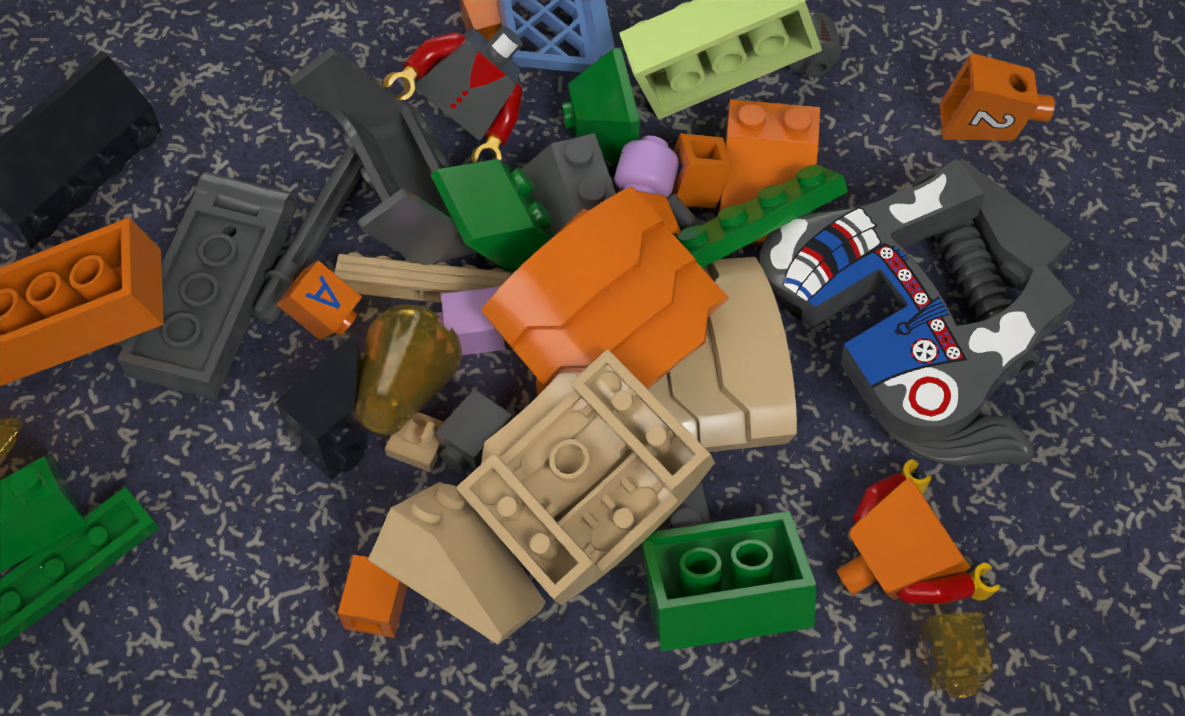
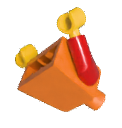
(908, 547)

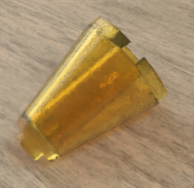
(404, 366)

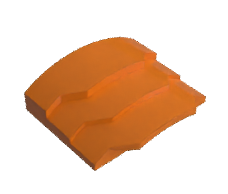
(603, 285)

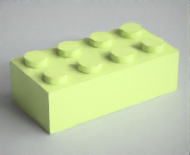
(715, 47)

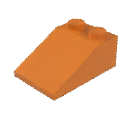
(767, 147)

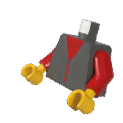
(469, 82)

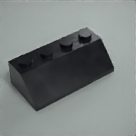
(71, 148)

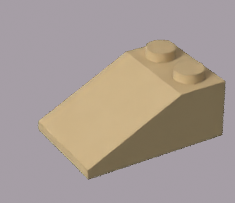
(457, 562)

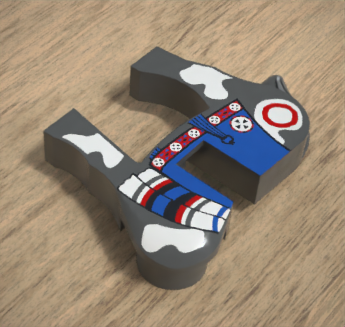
(916, 366)

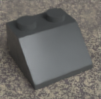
(569, 178)

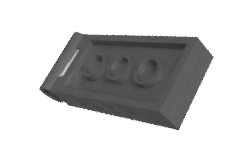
(211, 284)

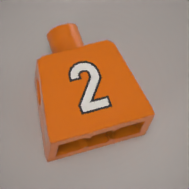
(992, 101)

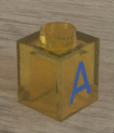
(956, 653)

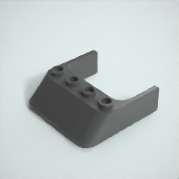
(396, 154)

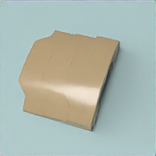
(741, 381)
(584, 475)

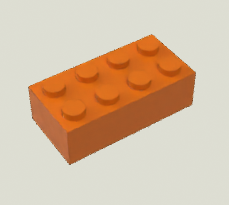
(78, 298)

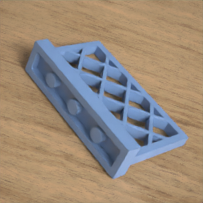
(591, 35)

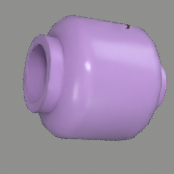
(647, 166)

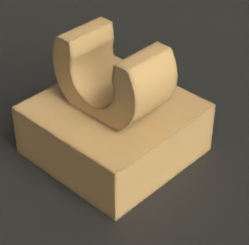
(416, 442)

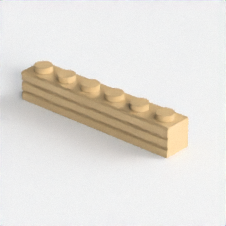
(413, 280)

